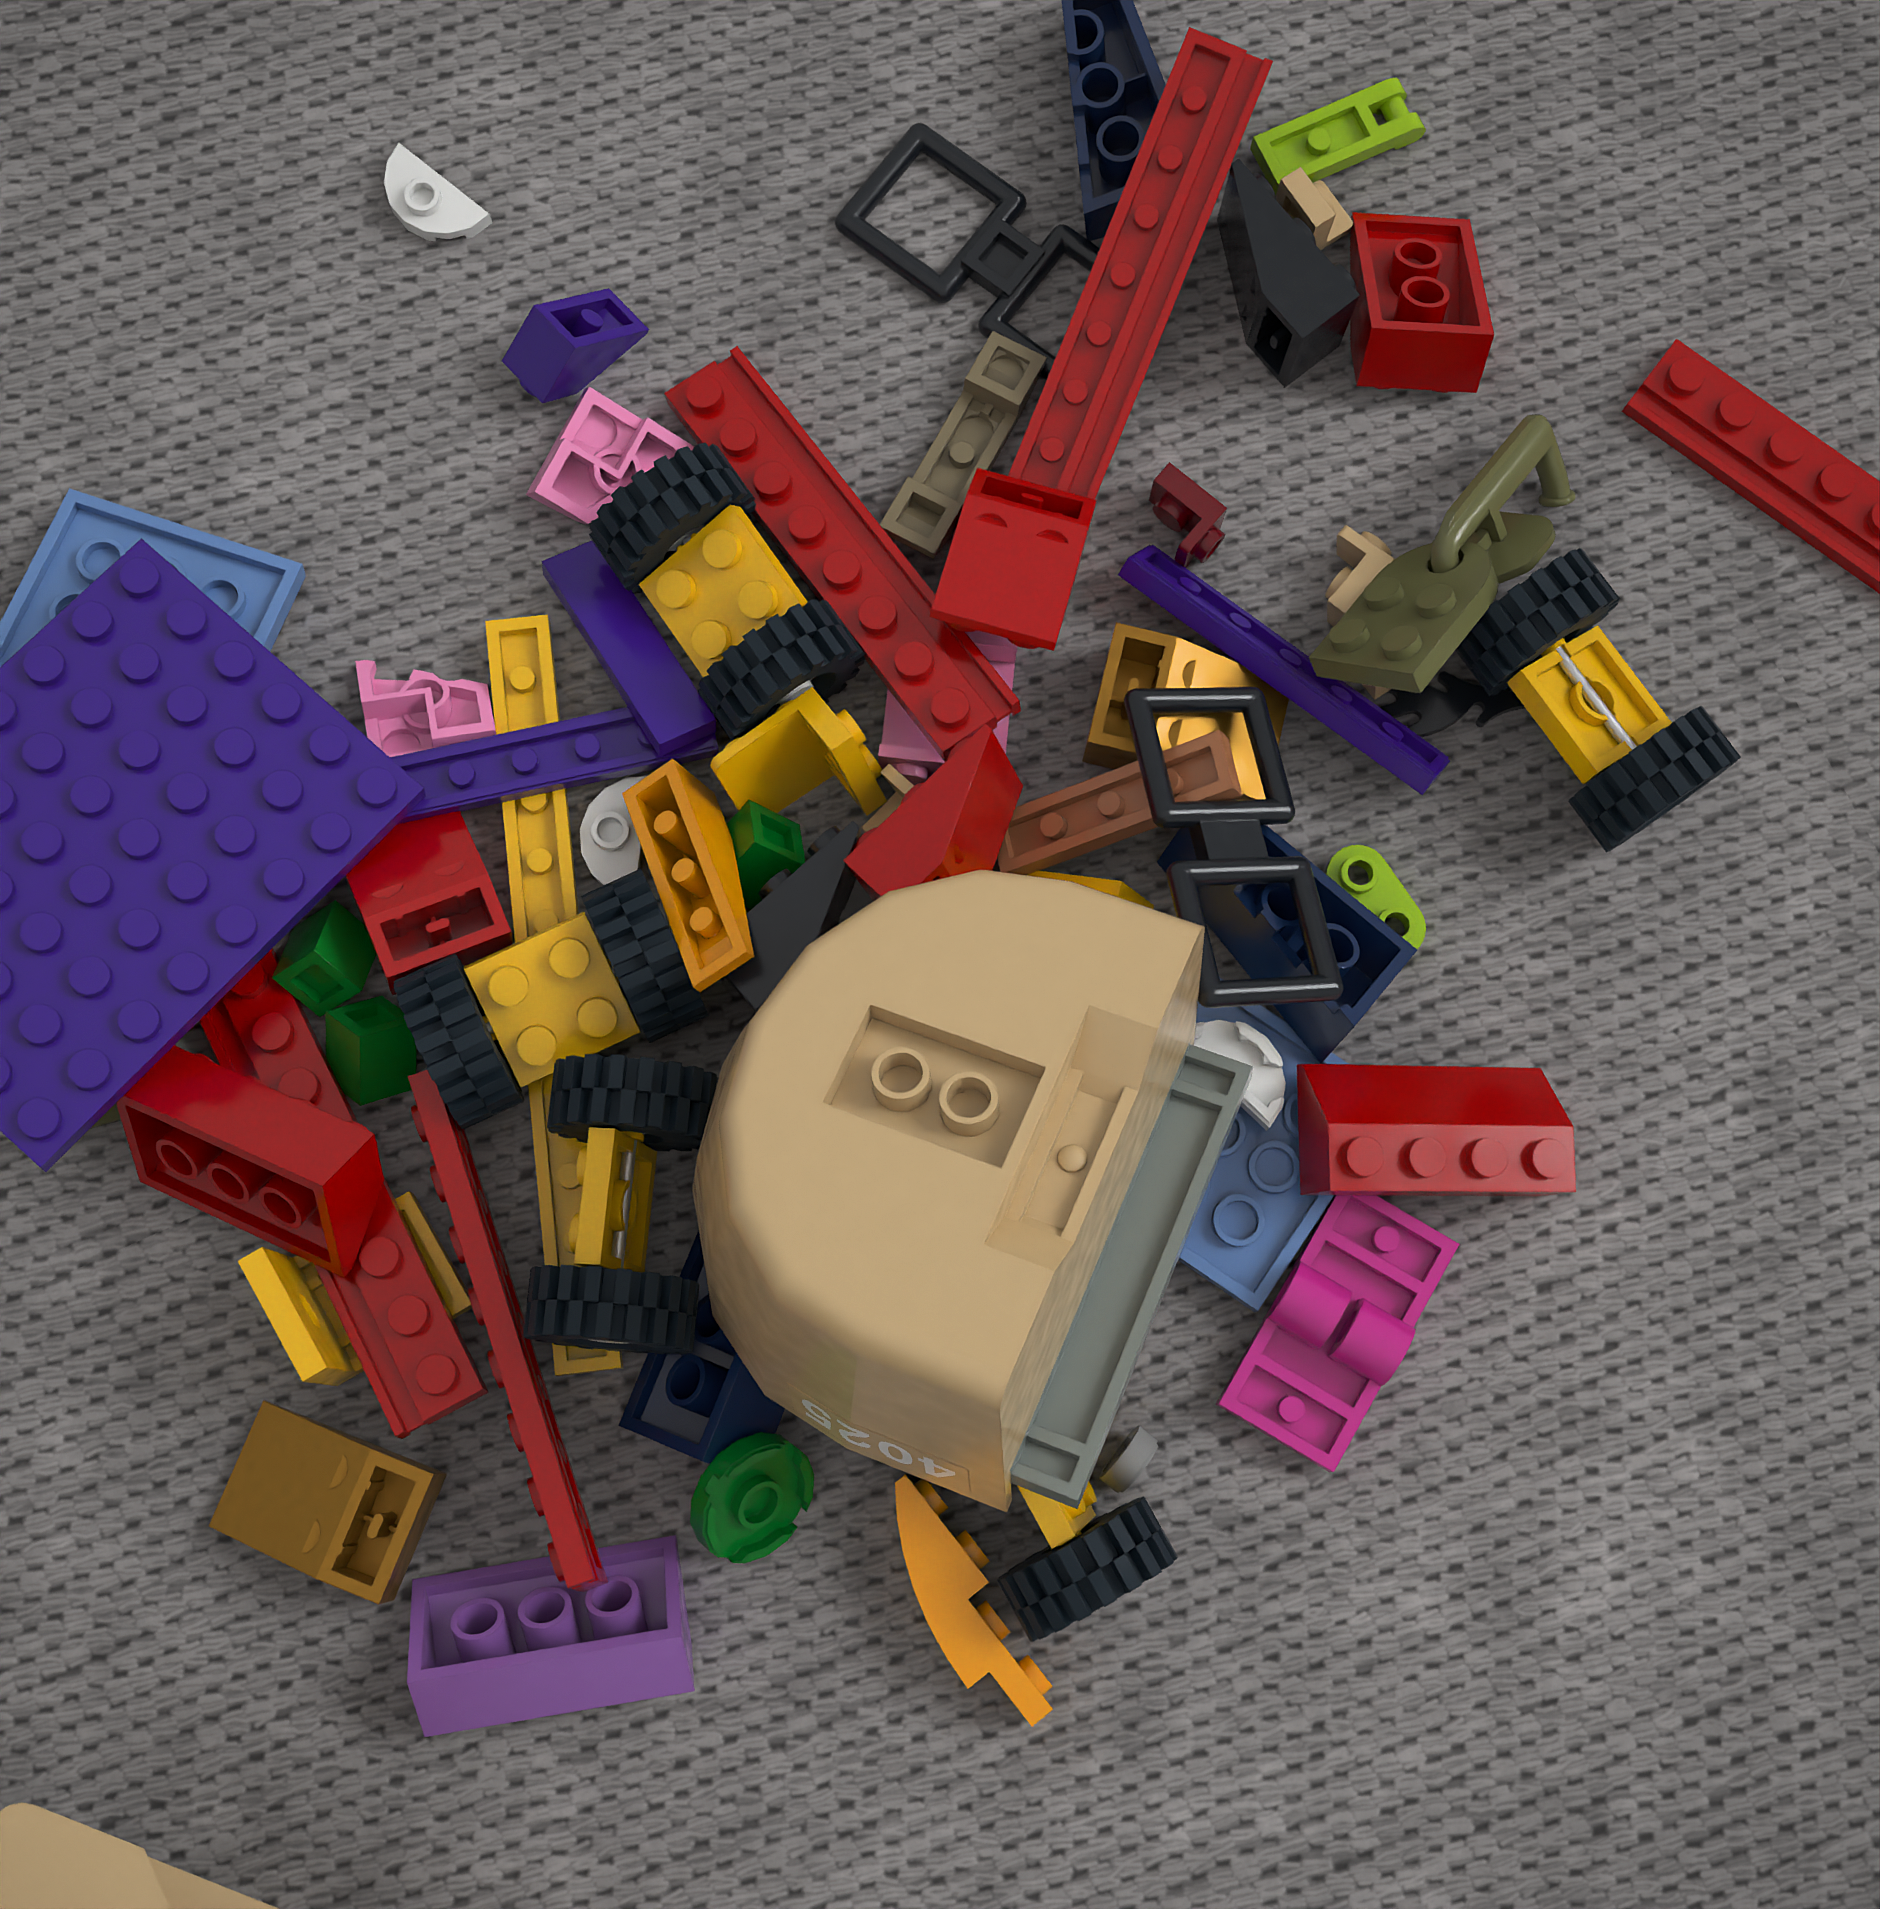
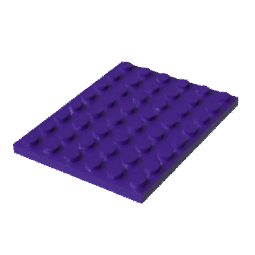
(156, 834)

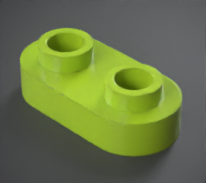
(1383, 892)

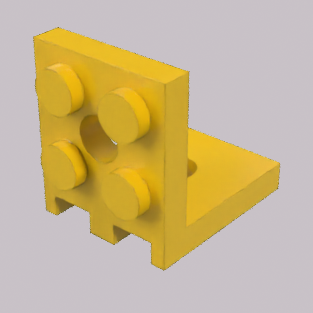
(305, 1314)

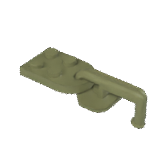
(1439, 591)

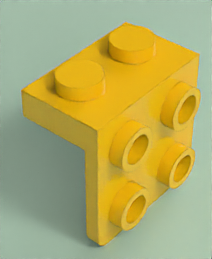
(797, 753)

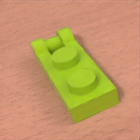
(1338, 134)

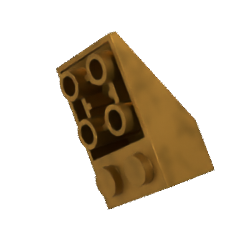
(1165, 661)
(327, 1503)

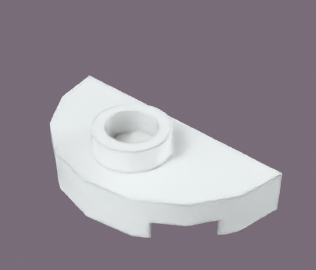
(429, 202)
(609, 836)
(1245, 1044)

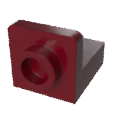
(1186, 505)

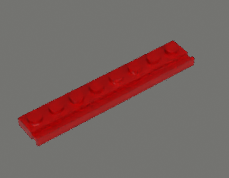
(1141, 265)
(1764, 458)
(844, 553)
(389, 1296)
(513, 1356)

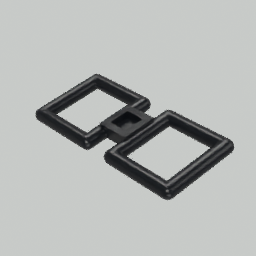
(993, 256)
(1232, 844)

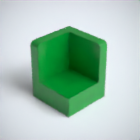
(763, 847)
(326, 959)
(370, 1049)

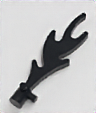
(1442, 709)

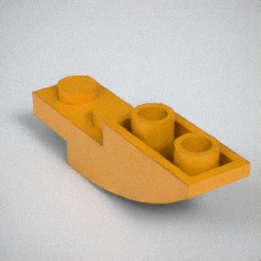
(944, 1578)

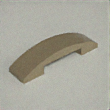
(970, 439)

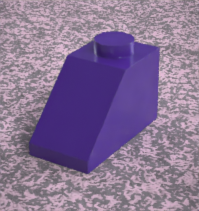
(571, 343)

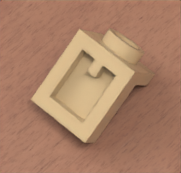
(1314, 206)
(1367, 557)

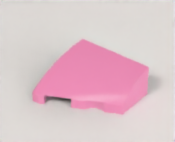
(586, 470)
(422, 711)

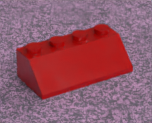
(1432, 1131)
(254, 1157)

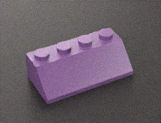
(526, 1647)

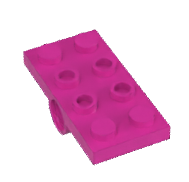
(1338, 1326)

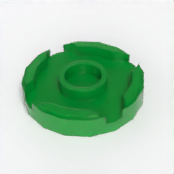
(751, 1497)

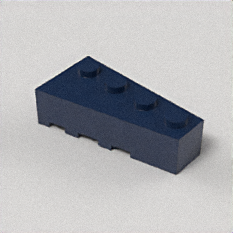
(1113, 99)
(1266, 940)

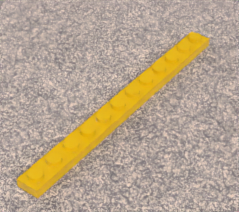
(541, 897)

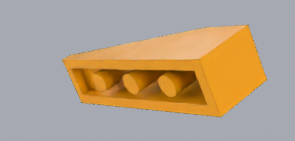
(692, 870)

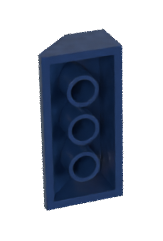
(700, 1397)

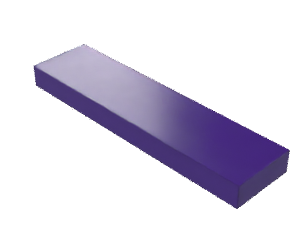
(629, 649)

